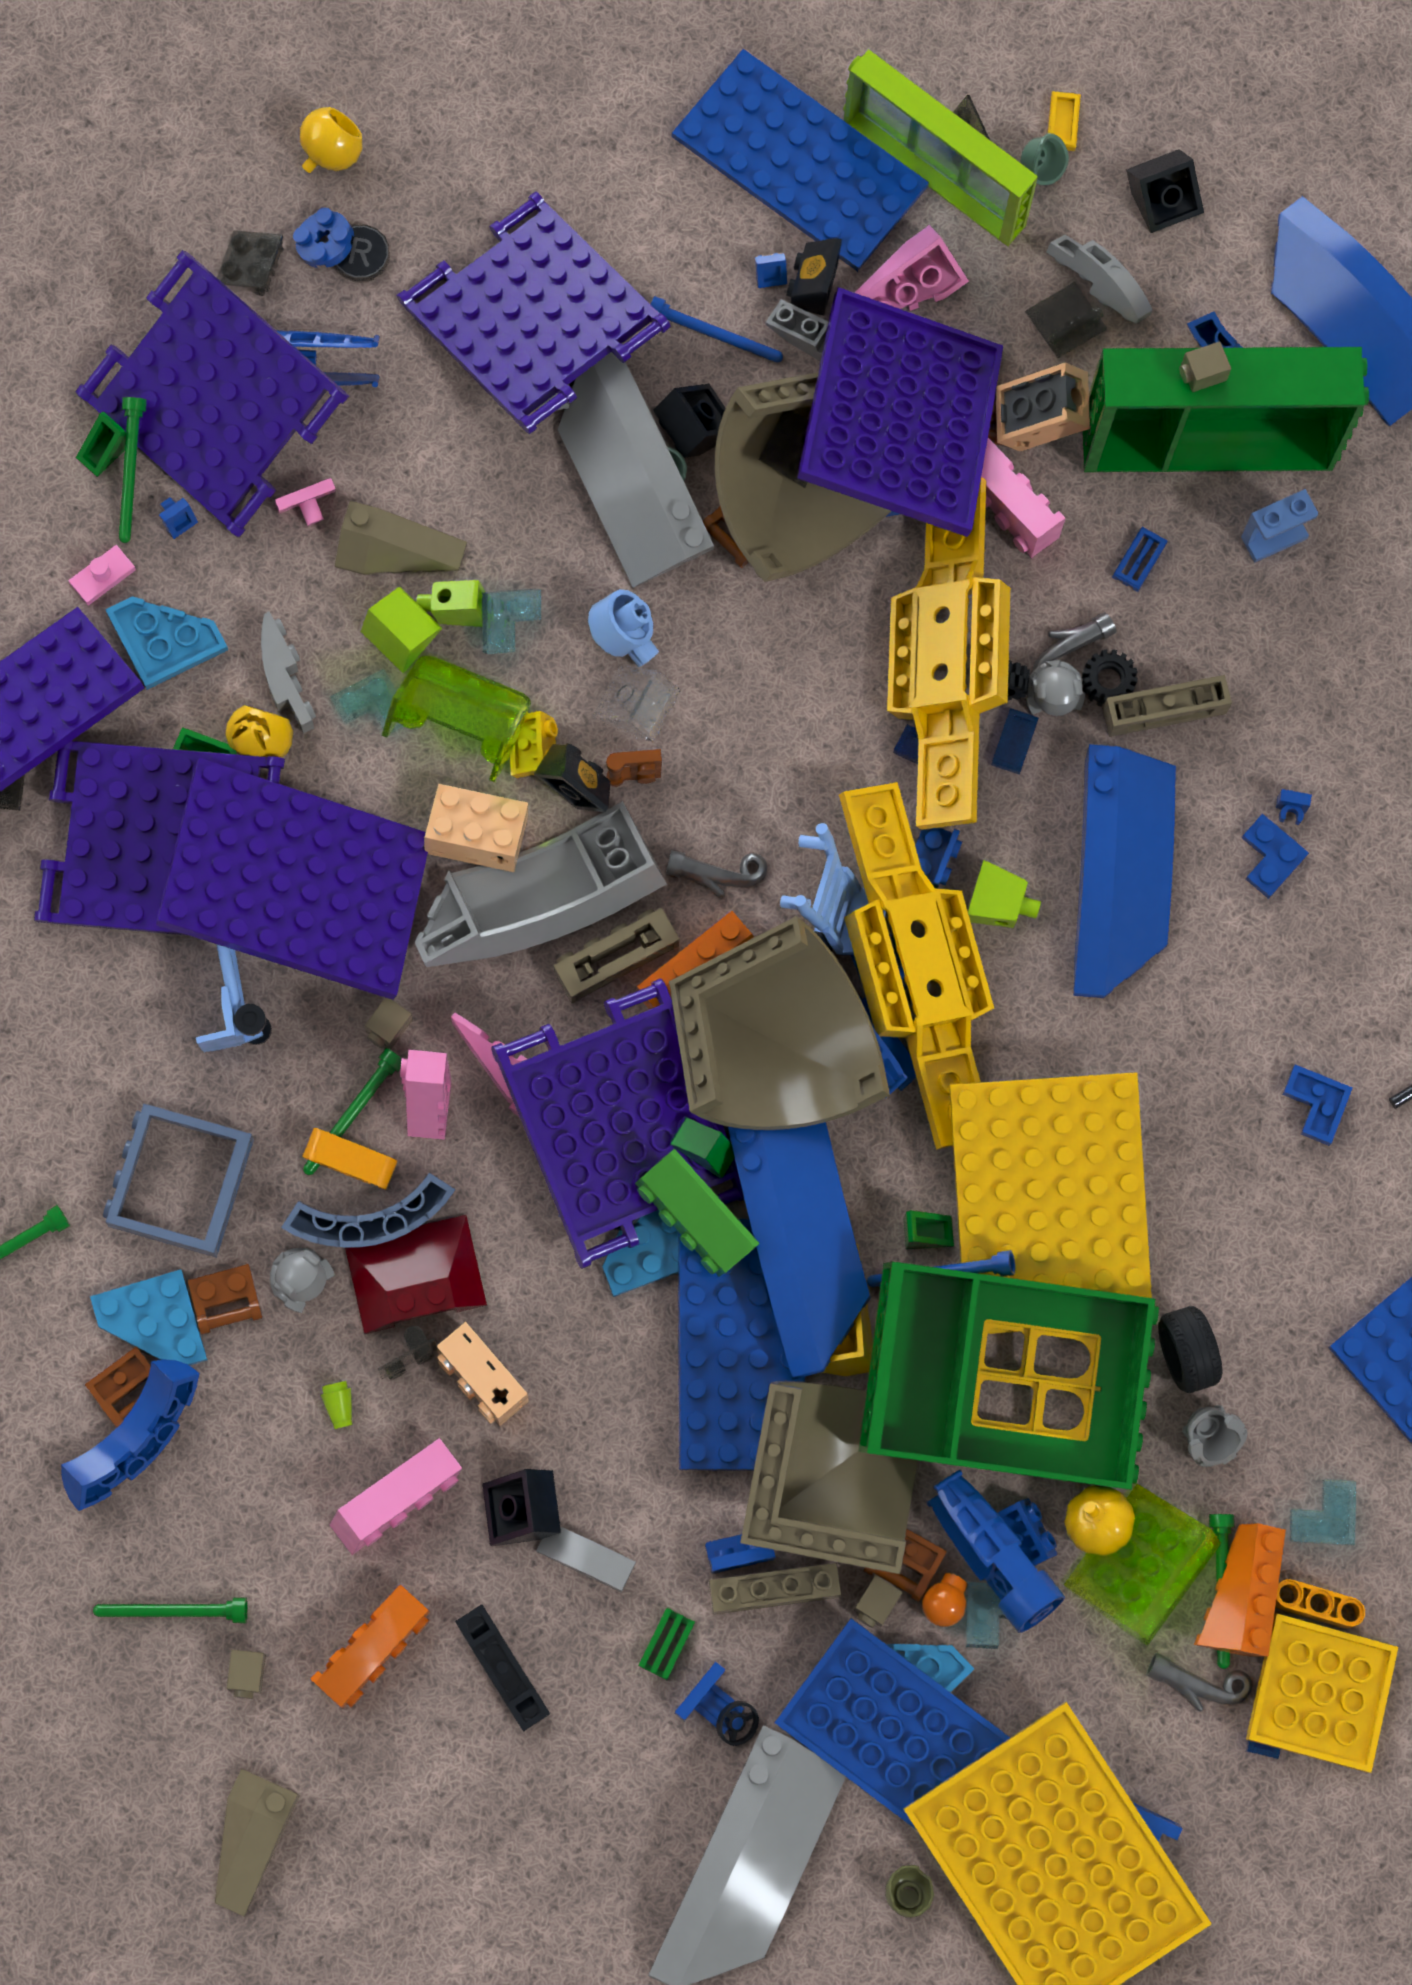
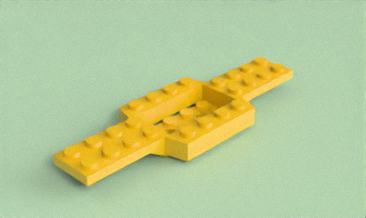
(919, 645)
(946, 953)

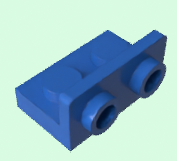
(934, 851)
(1025, 1521)
(731, 1554)

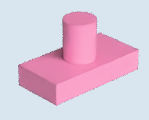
(306, 500)
(102, 575)

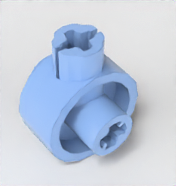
(623, 626)

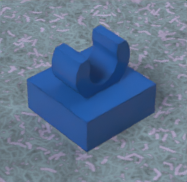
(771, 270)
(177, 516)
(1293, 802)

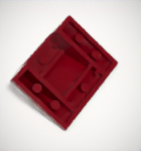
(416, 1275)

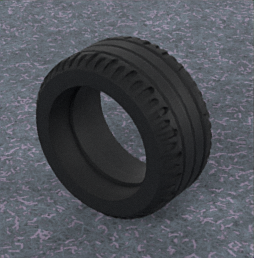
(1190, 1349)

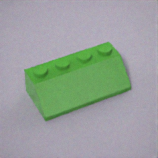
(696, 1213)

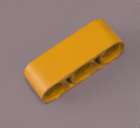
(349, 1158)
(1332, 1600)

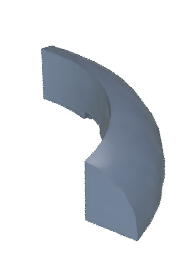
(374, 1227)

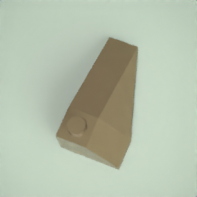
(385, 542)
(252, 1829)

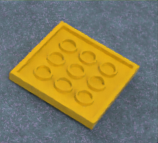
(1322, 1693)

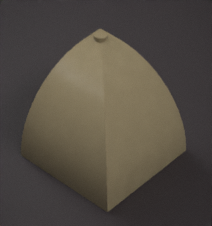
(769, 515)
(776, 1035)
(816, 1489)

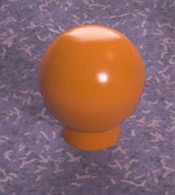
(945, 1601)

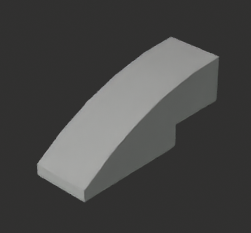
(588, 1558)

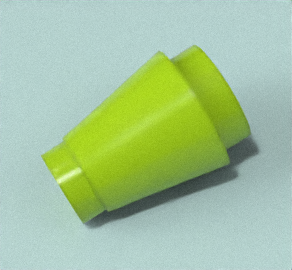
(338, 1403)

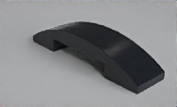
(502, 1667)

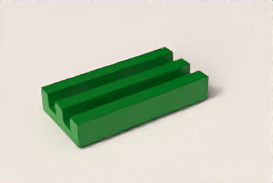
(678, 1619)

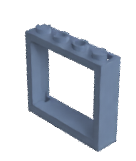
(226, 1198)

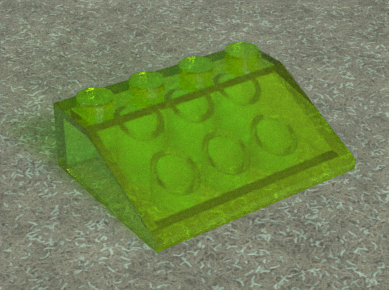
(1151, 1572)

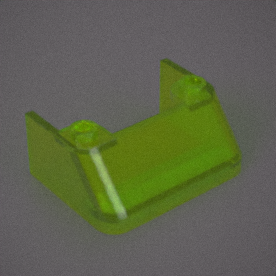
(462, 703)

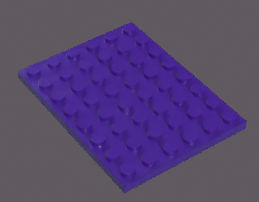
(901, 412)
(294, 879)

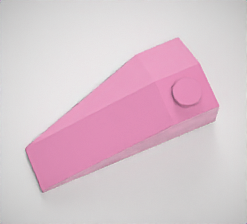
(915, 273)
(481, 1048)

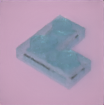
(501, 612)
(366, 696)
(1336, 1520)
(982, 1616)

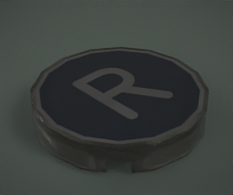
(367, 256)

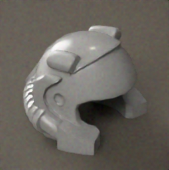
(1055, 689)
(299, 1277)
(1226, 1431)

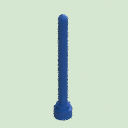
(715, 332)
(1001, 1264)

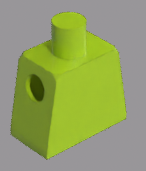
(454, 602)
(1000, 898)

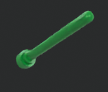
(133, 410)
(388, 1064)
(53, 1221)
(1221, 1526)
(233, 1610)

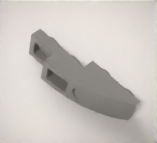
(1110, 279)
(799, 328)
(279, 664)

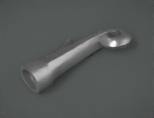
(1077, 637)
(711, 875)
(1192, 1686)

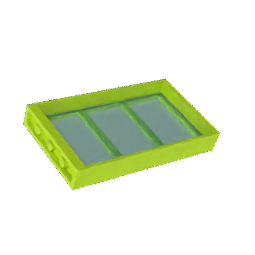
(939, 147)

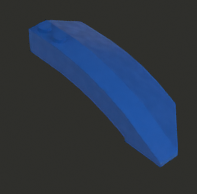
(1346, 301)
(1123, 867)
(803, 1239)

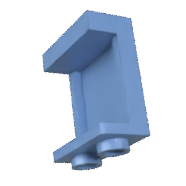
(1278, 525)

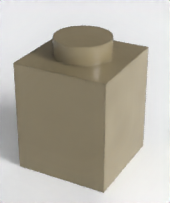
(1205, 367)
(387, 1023)
(877, 1602)
(246, 1673)

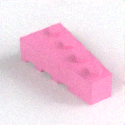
(1017, 506)
(427, 1093)
(395, 1495)

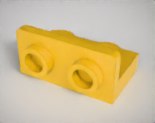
(532, 743)

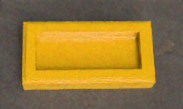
(1064, 117)

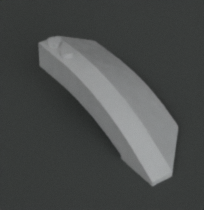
(631, 474)
(549, 895)
(750, 1862)

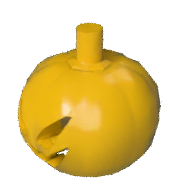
(330, 140)
(258, 733)
(1099, 1520)

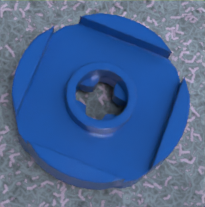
(314, 228)

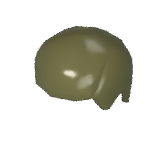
(905, 1901)

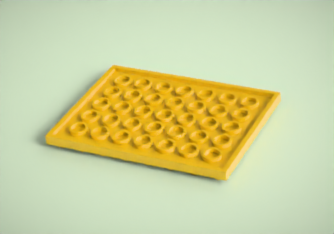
(1054, 1180)
(1057, 1860)

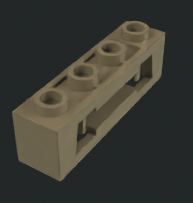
(1167, 705)
(621, 936)
(774, 1588)

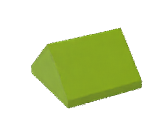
(399, 628)

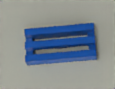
(1127, 579)

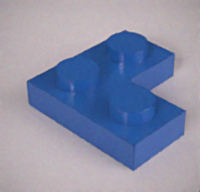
(1280, 855)
(1326, 1100)

